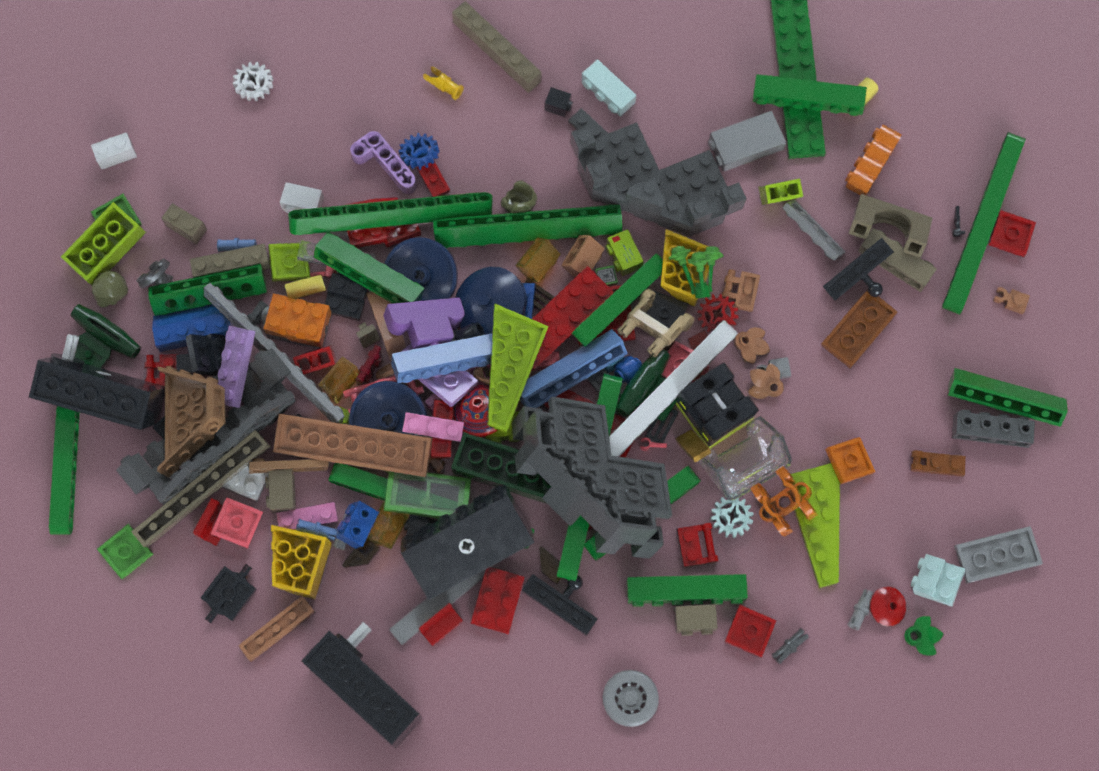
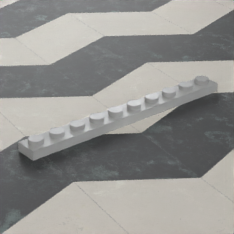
(305, 385)

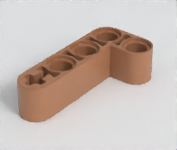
(392, 342)

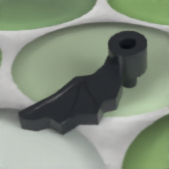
(957, 232)

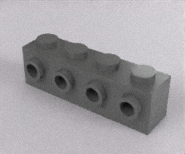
(993, 429)

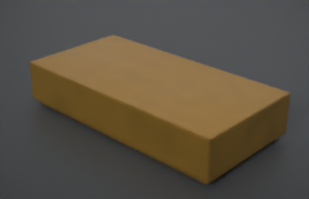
(693, 445)

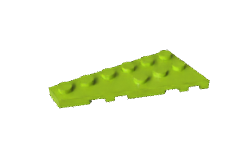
(513, 353)
(822, 531)

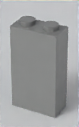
(746, 141)

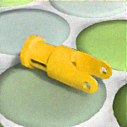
(444, 83)

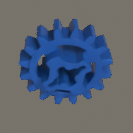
(419, 151)

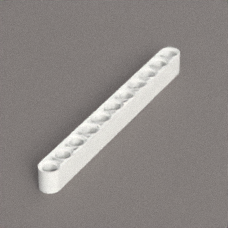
(670, 388)

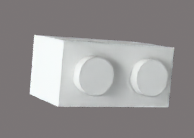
(114, 151)
(300, 197)

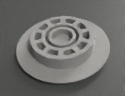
(630, 698)

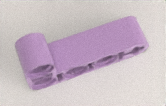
(387, 164)

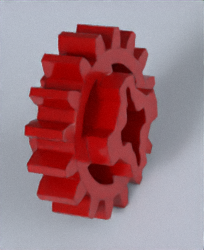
(721, 307)

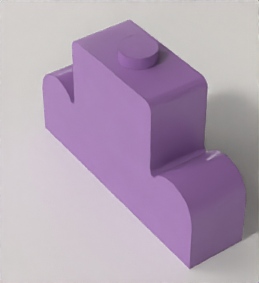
(425, 321)

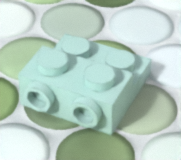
(937, 580)

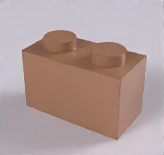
(584, 253)

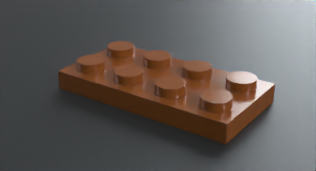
(859, 329)

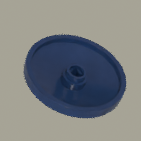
(427, 264)
(490, 287)
(384, 406)

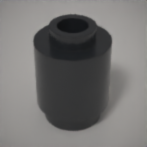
(470, 331)

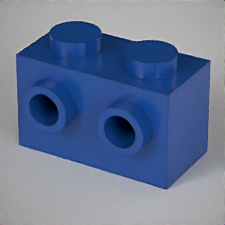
(356, 524)

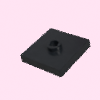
(666, 309)

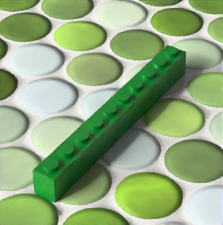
(528, 226)

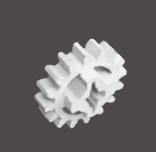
(247, 87)

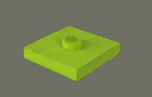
(285, 264)

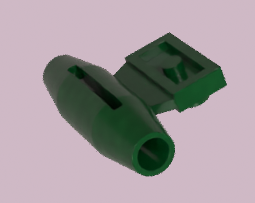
(101, 338)
(643, 384)

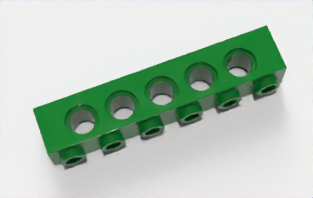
(190, 292)

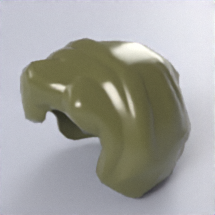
(520, 198)
(109, 288)

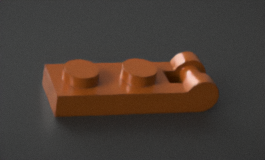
(938, 463)

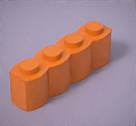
(873, 161)

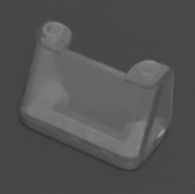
(748, 461)

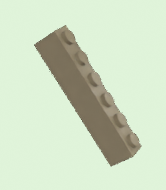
(496, 46)

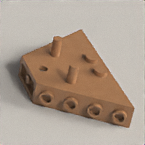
(191, 415)

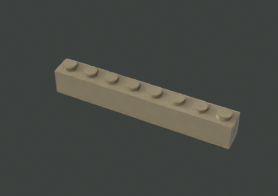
(200, 489)

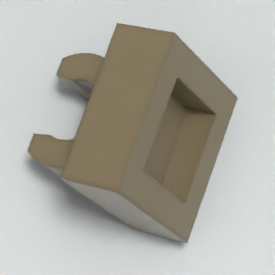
(367, 335)

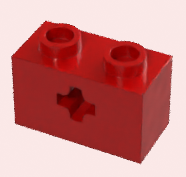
(315, 359)

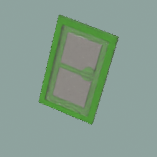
(426, 495)

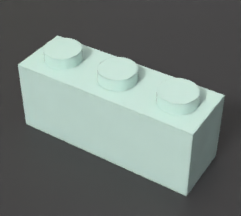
(608, 88)

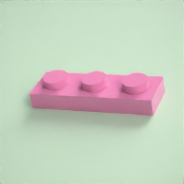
(433, 427)
(321, 513)

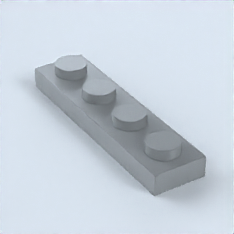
(813, 229)

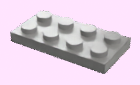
(998, 554)

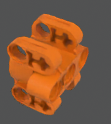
(780, 512)

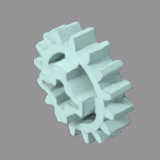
(739, 517)

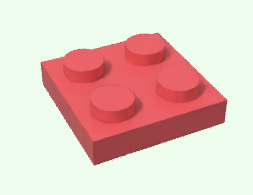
(237, 523)

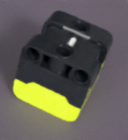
(716, 406)

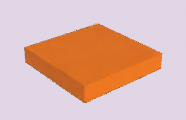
(850, 460)

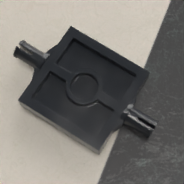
(228, 593)

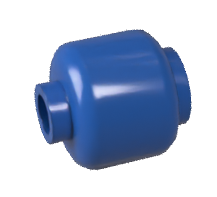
(627, 368)

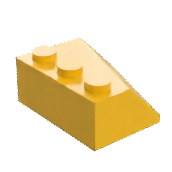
(673, 275)
(298, 561)

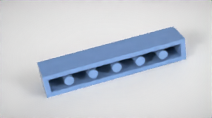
(442, 358)
(572, 369)

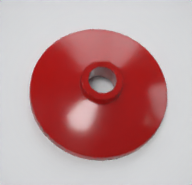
(881, 608)

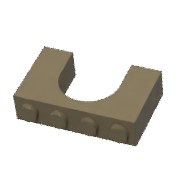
(912, 224)

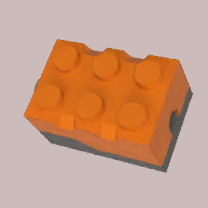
(296, 321)

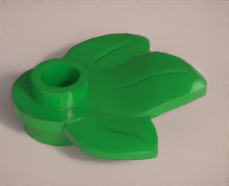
(925, 634)

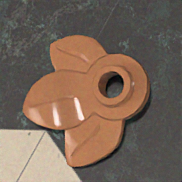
(754, 344)
(763, 382)

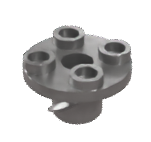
(156, 274)

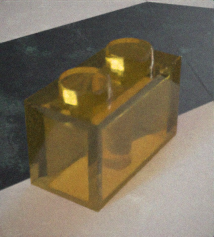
(538, 260)
(339, 379)
(387, 527)

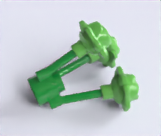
(698, 259)

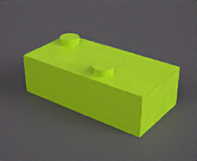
(103, 243)

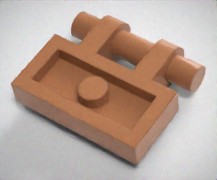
(746, 291)

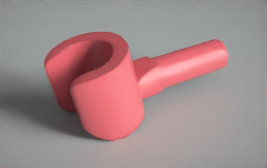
(328, 272)
(651, 444)

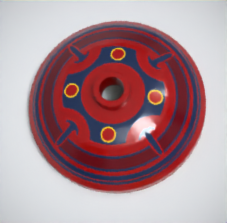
(473, 415)

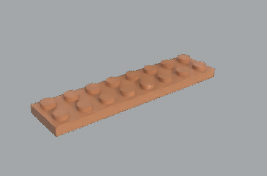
(352, 445)

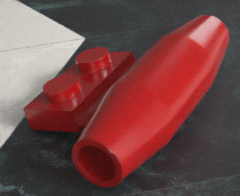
(369, 236)

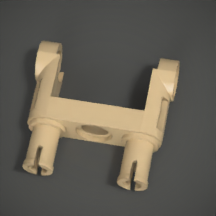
(663, 335)

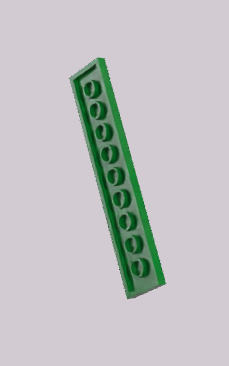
(797, 61)

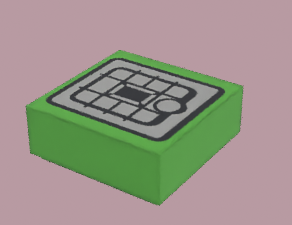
(608, 275)

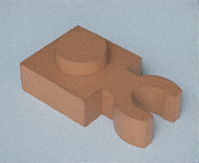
(1014, 300)

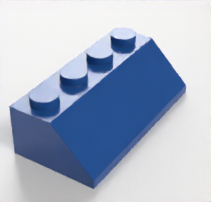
(172, 328)

